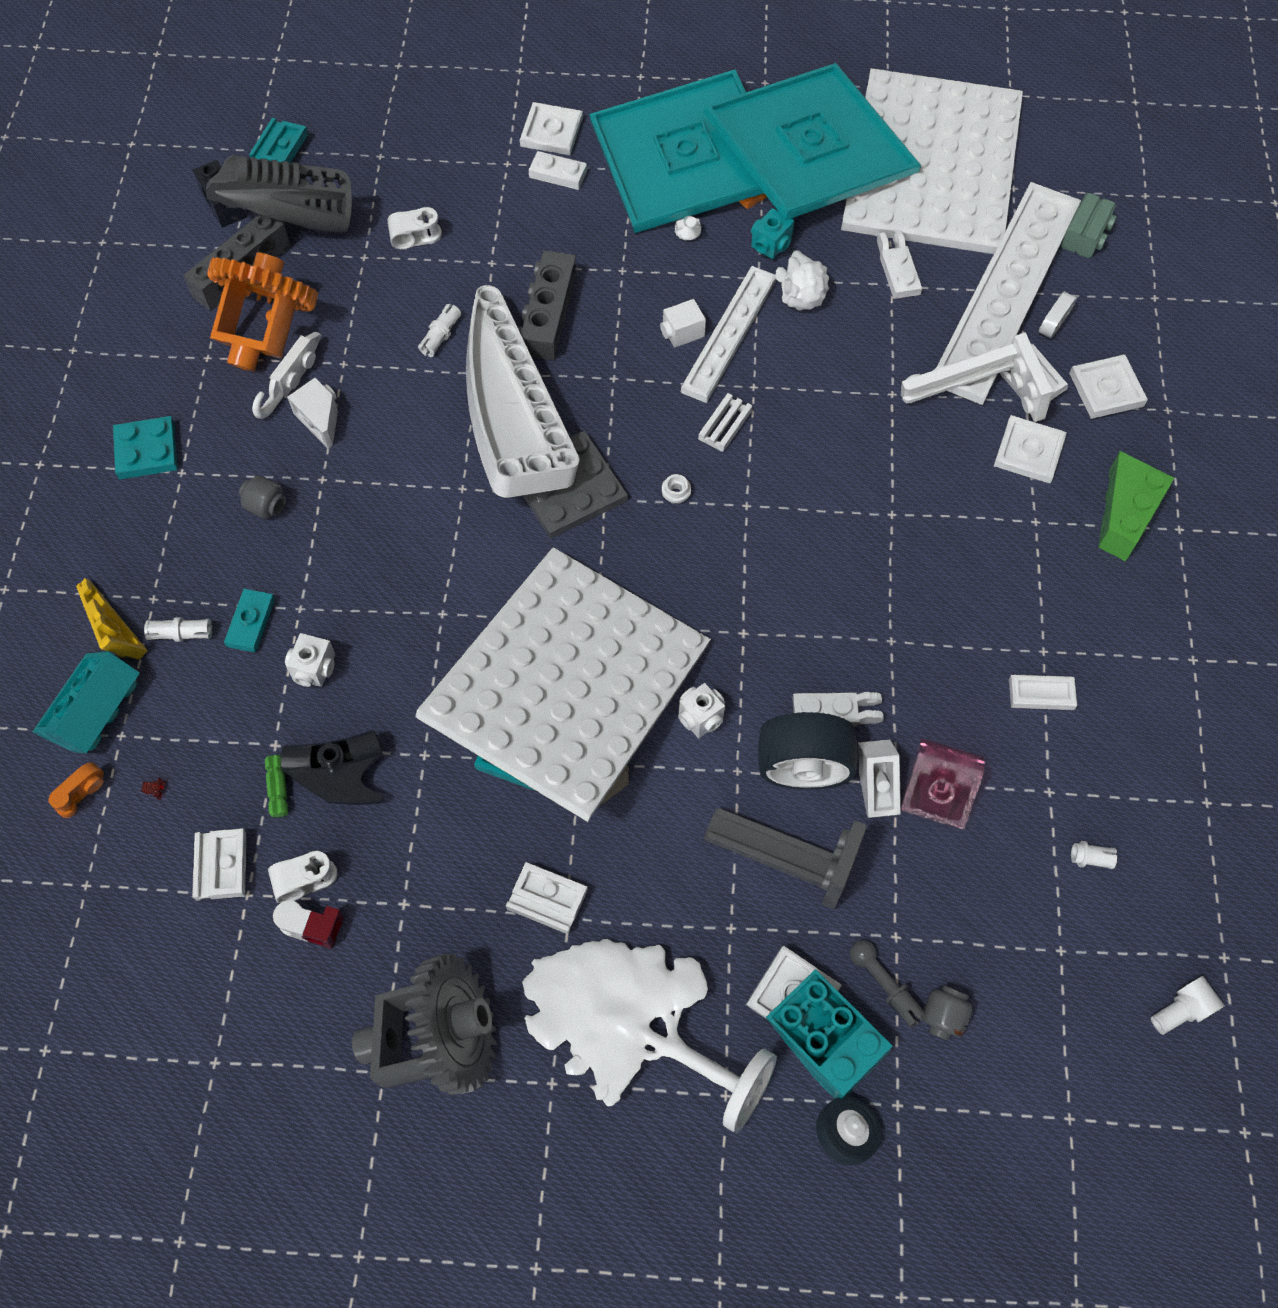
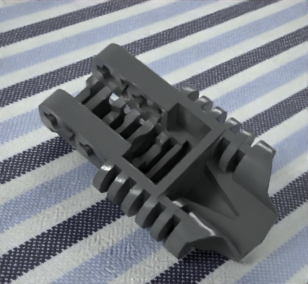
(280, 192)

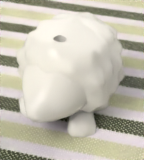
(804, 282)

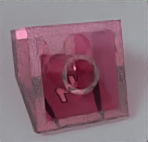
(943, 783)

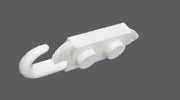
(287, 374)

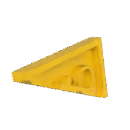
(107, 625)

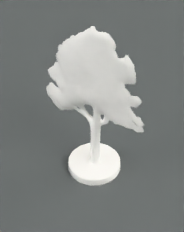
(603, 1005)

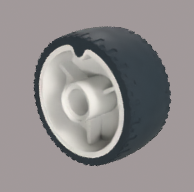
(807, 750)

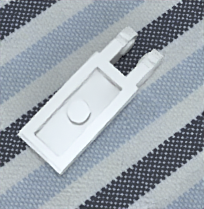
(898, 266)
(841, 705)

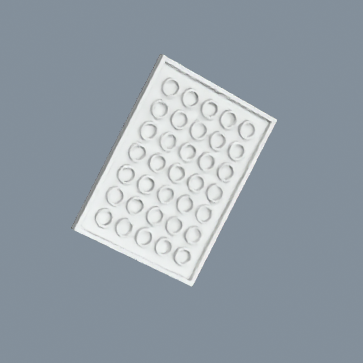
(966, 157)
(565, 682)

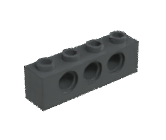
(259, 235)
(548, 303)

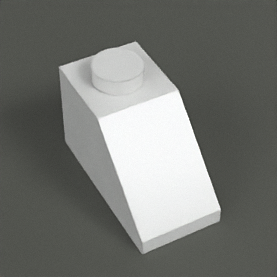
(316, 409)
(879, 777)

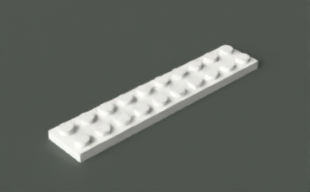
(1011, 281)

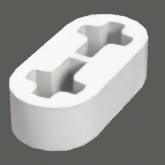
(1057, 315)

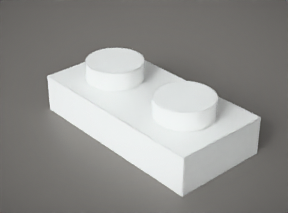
(557, 170)

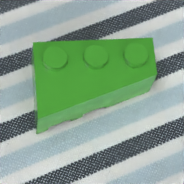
(1130, 503)

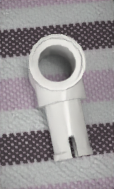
(1193, 1003)

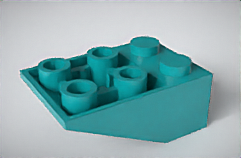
(828, 1035)

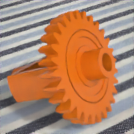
(265, 280)

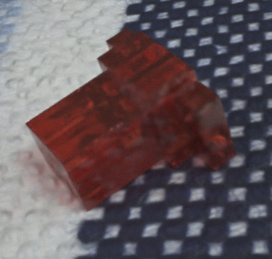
(154, 788)

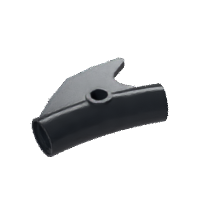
(335, 768)

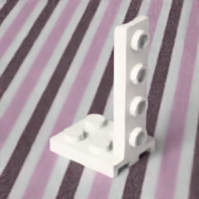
(1018, 357)

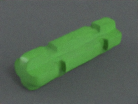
(276, 787)

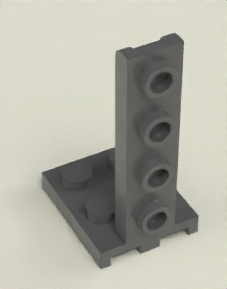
(787, 853)

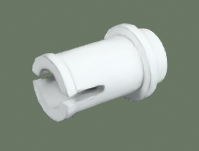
(1093, 855)

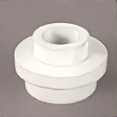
(676, 482)

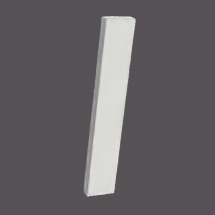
(728, 334)

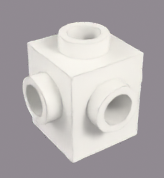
(310, 660)
(699, 718)

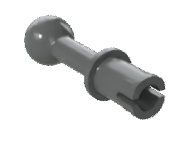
(864, 955)

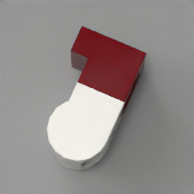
(309, 925)

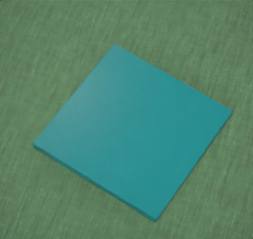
(811, 140)
(670, 155)

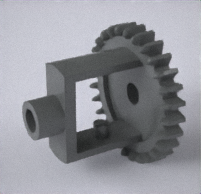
(450, 1025)

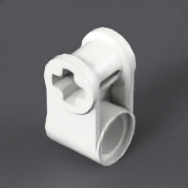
(410, 228)
(297, 876)

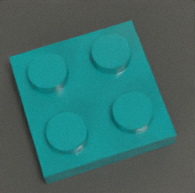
(145, 447)

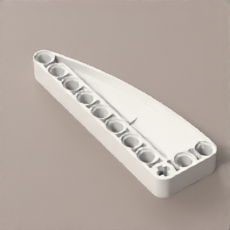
(510, 408)

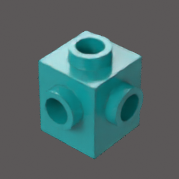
(772, 234)

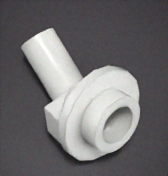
(688, 228)

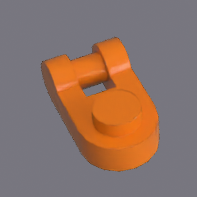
(78, 785)

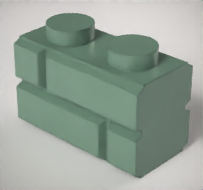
(1088, 226)

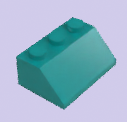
(87, 702)

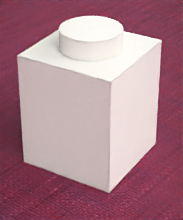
(683, 323)

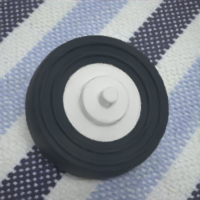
(848, 1131)

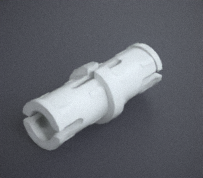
(439, 330)
(178, 629)

